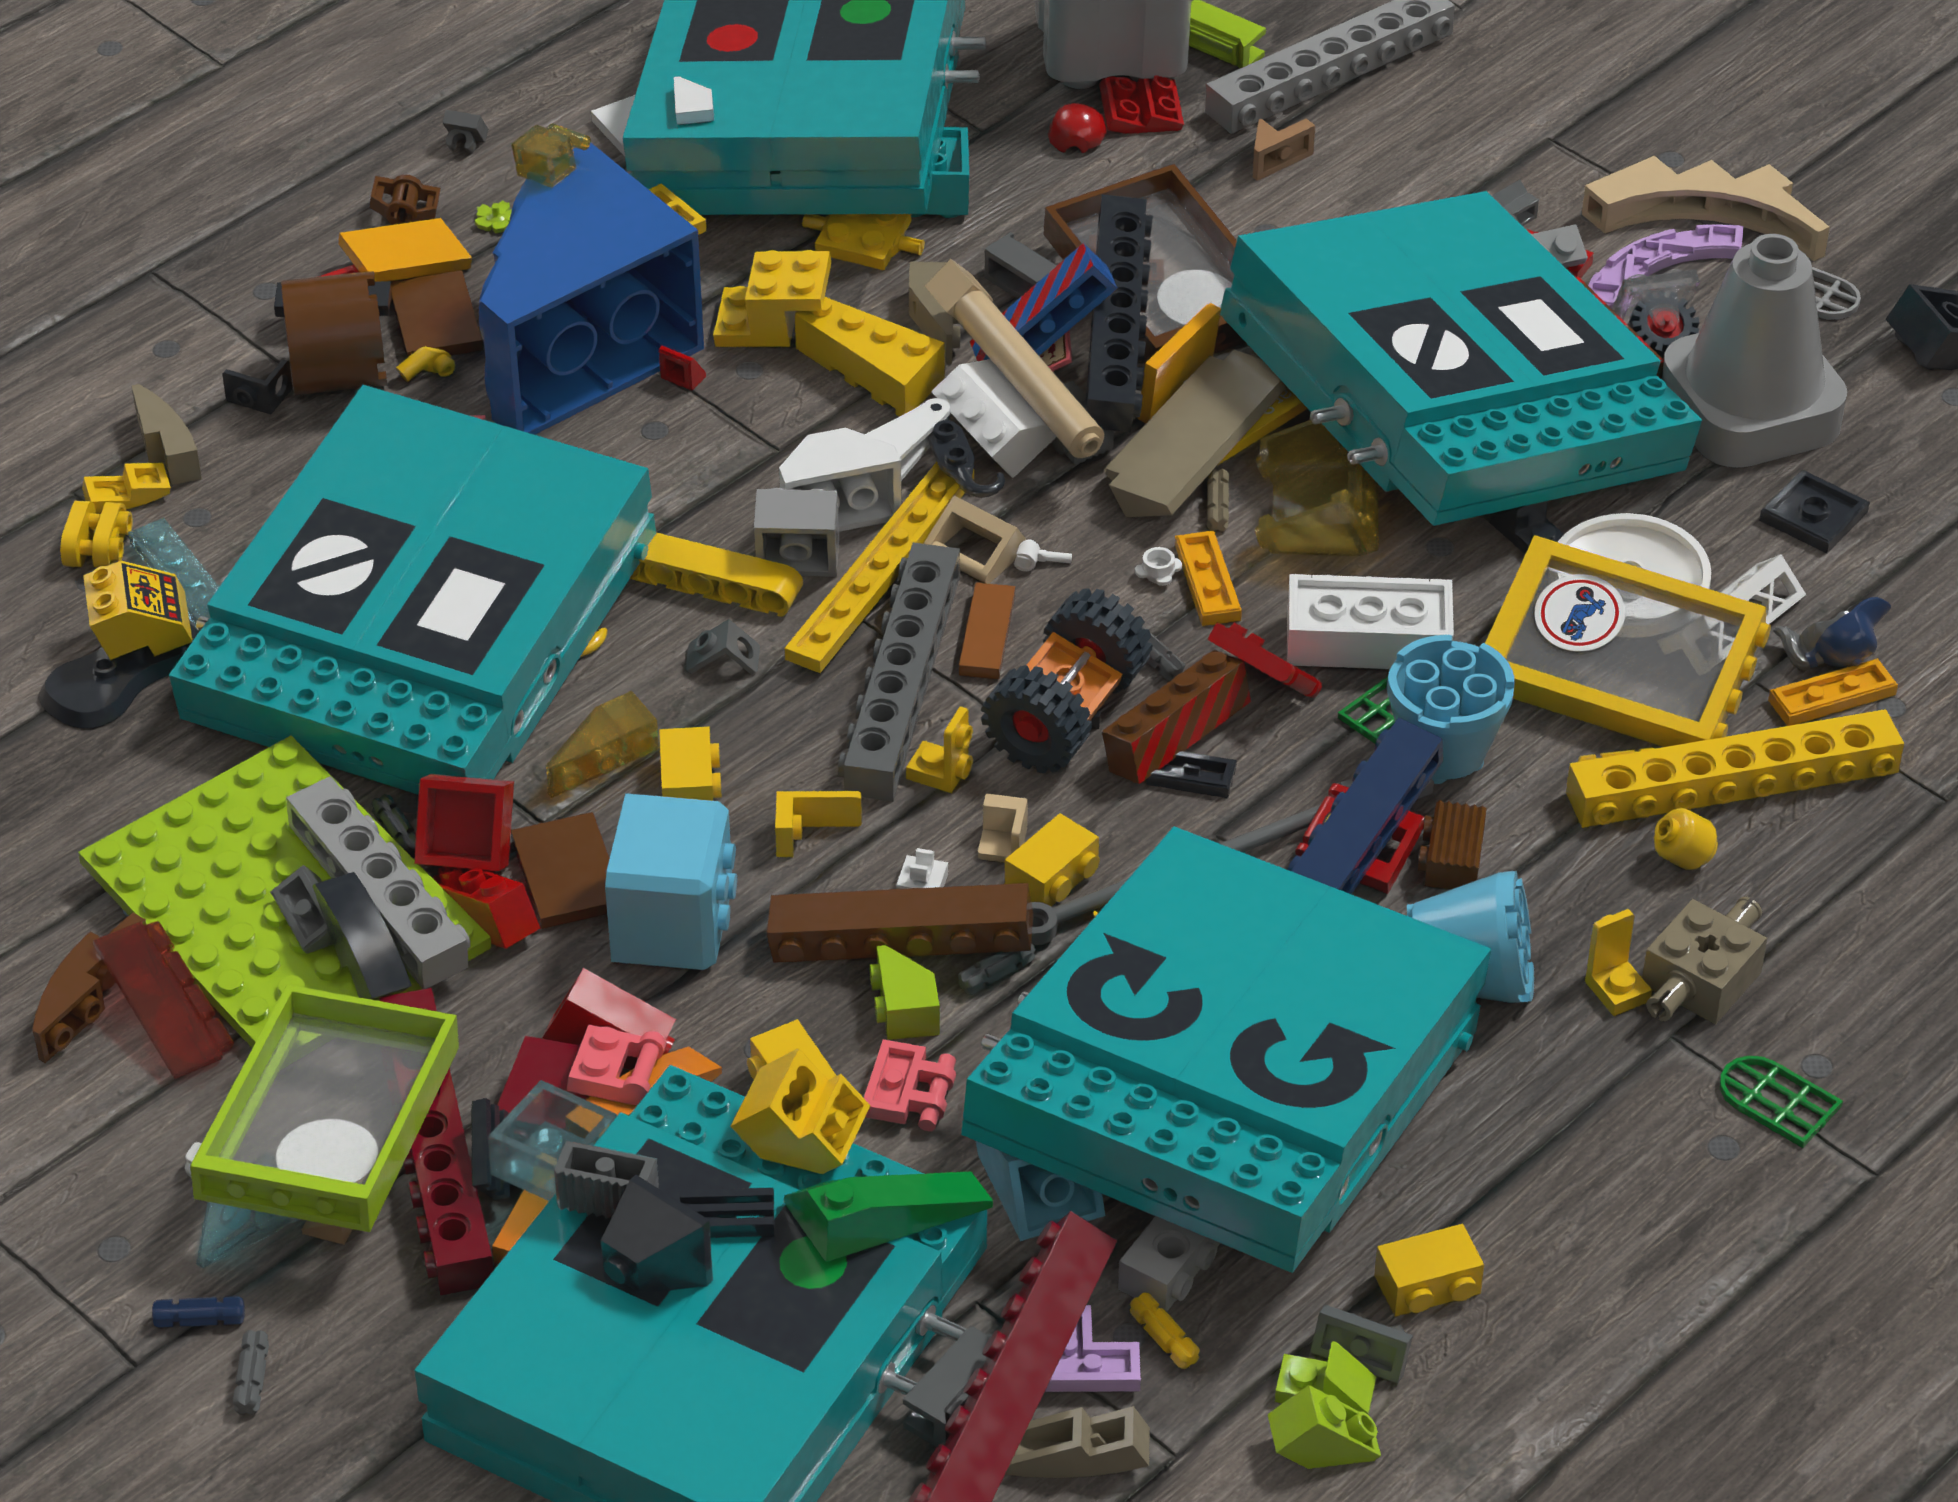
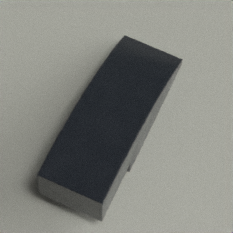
(361, 937)

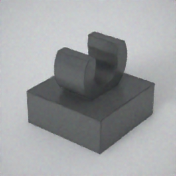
(464, 126)

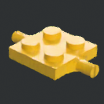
(863, 237)

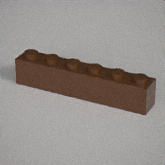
(903, 919)

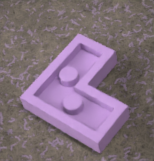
(1096, 1365)

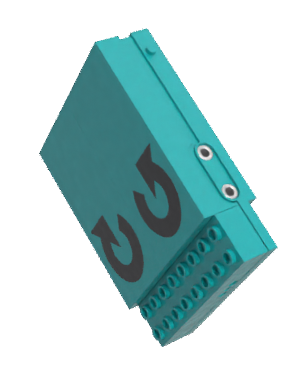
(1229, 1047)

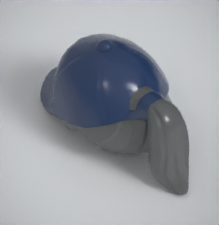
(1838, 641)

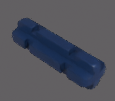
(198, 1311)

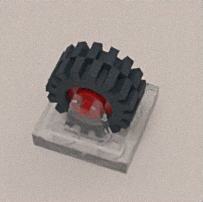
(1659, 306)

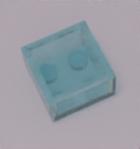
(534, 1133)

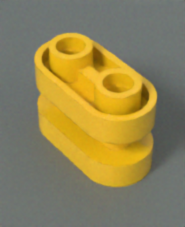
(107, 540)

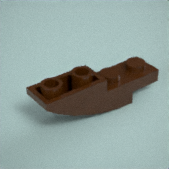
(73, 995)

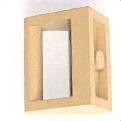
(963, 514)

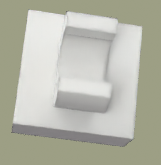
(922, 871)

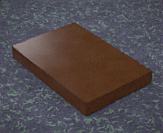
(436, 313)
(564, 868)

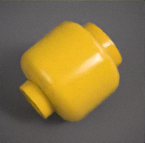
(1685, 839)

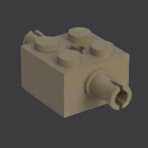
(1704, 960)

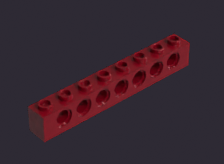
(444, 1187)

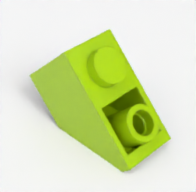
(907, 996)
(1322, 1431)

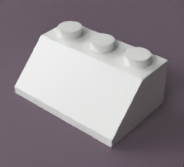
(995, 414)

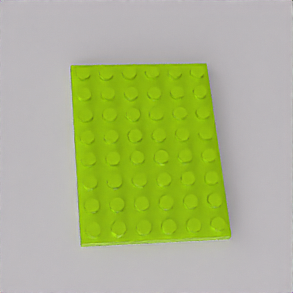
(208, 879)

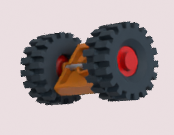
(1047, 705)

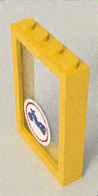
(1626, 645)

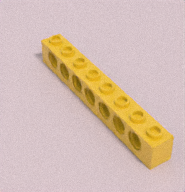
(1734, 768)

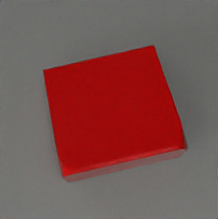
(680, 368)

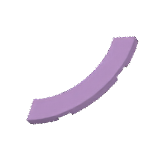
(1664, 250)

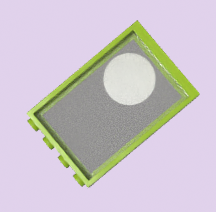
(325, 1108)

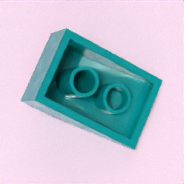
(951, 175)

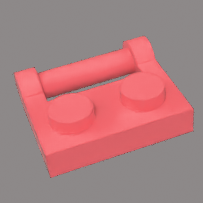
(602, 1060)

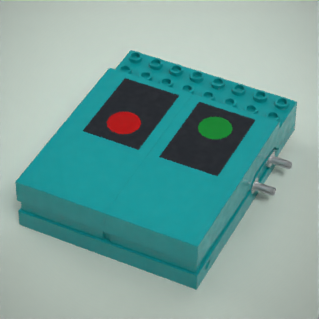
(809, 104)
(699, 1388)

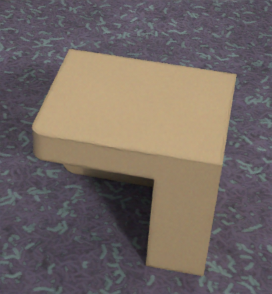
(1002, 826)

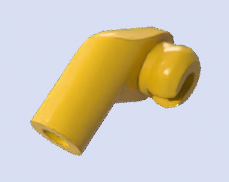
(426, 359)

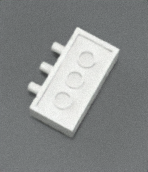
(1362, 618)

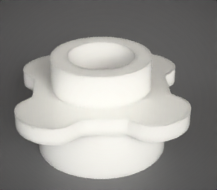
(1158, 566)

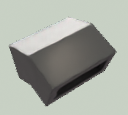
(1518, 202)

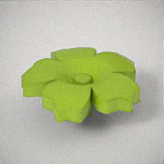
(493, 218)

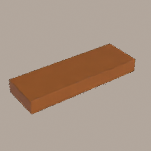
(987, 630)

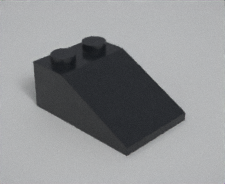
(1928, 325)

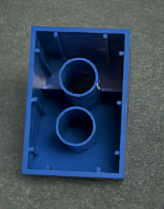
(585, 294)

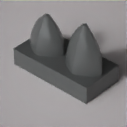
(1374, 1345)

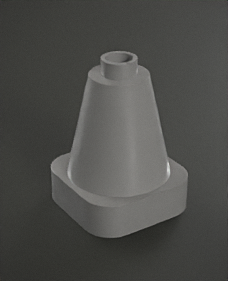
(1759, 362)

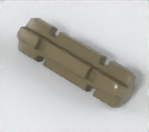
(1218, 500)

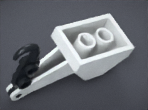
(871, 465)

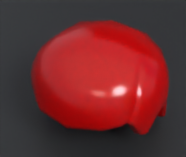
(1076, 126)

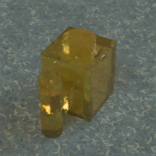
(547, 153)

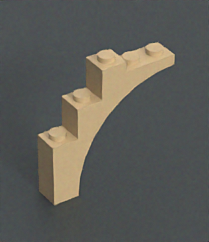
(1705, 192)

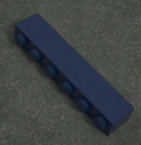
(1371, 807)

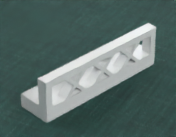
(1762, 577)

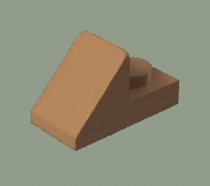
(1281, 148)

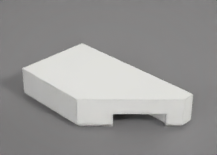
(692, 102)

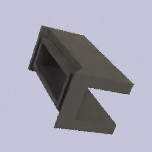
(1014, 266)
(943, 1387)

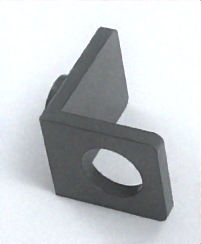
(721, 641)

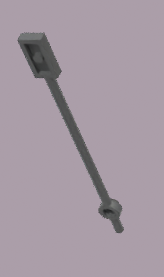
(1046, 918)

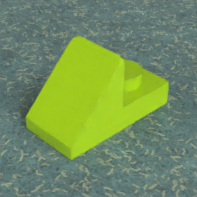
(1339, 1376)

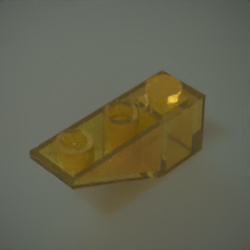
(603, 742)

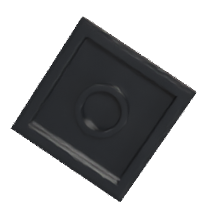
(1814, 511)

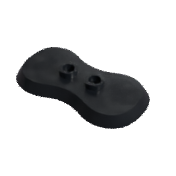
(100, 690)

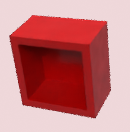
(464, 822)

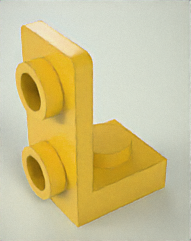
(946, 765)
(813, 809)
(1608, 966)

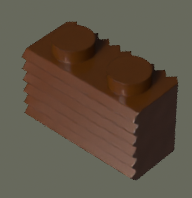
(1454, 845)

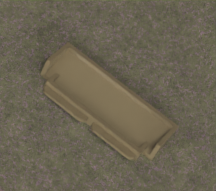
(1192, 434)

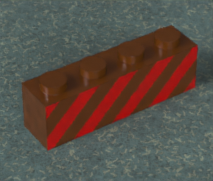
(1176, 716)

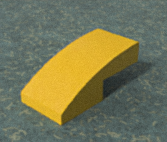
(137, 486)

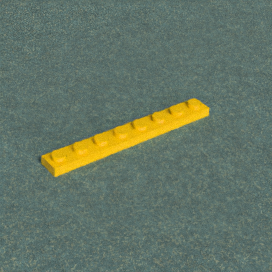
(871, 573)

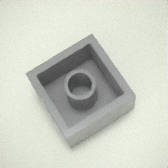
(798, 529)

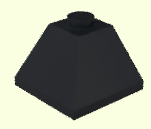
(656, 1242)

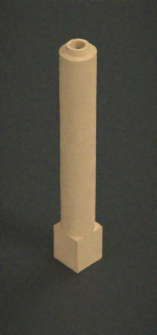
(973, 308)

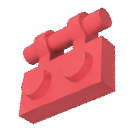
(895, 1082)

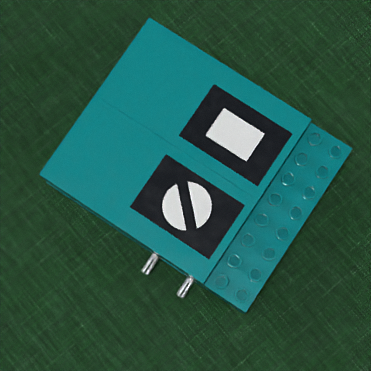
(1456, 357)
(417, 594)

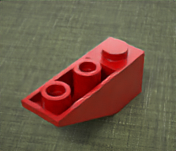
(492, 902)

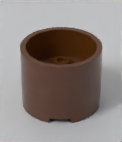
(333, 333)

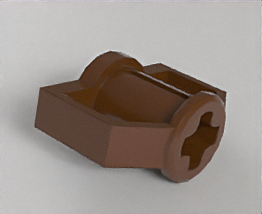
(405, 193)

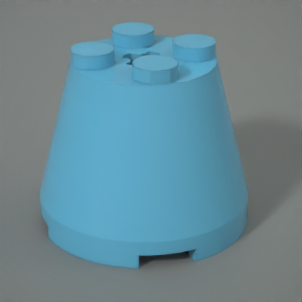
(1454, 694)
(1496, 916)

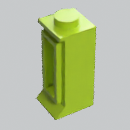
(1224, 34)

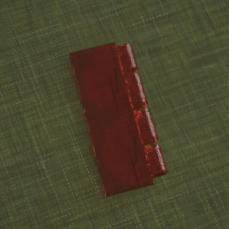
(153, 985)

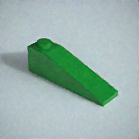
(873, 1210)

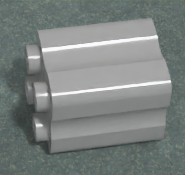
(1113, 39)

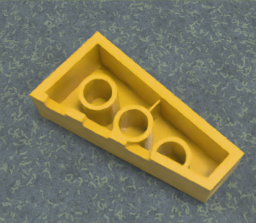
(872, 352)

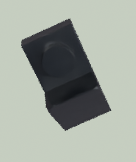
(1523, 523)

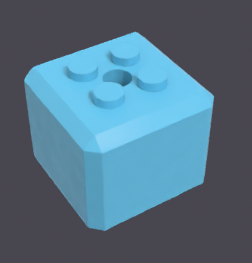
(670, 882)

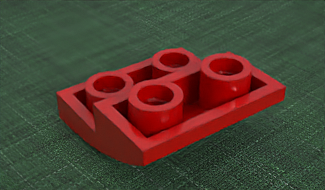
(1141, 105)

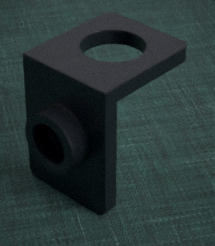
(258, 393)

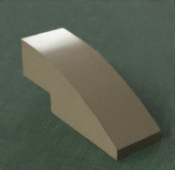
(166, 436)
(1081, 1445)

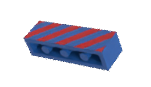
(1058, 300)

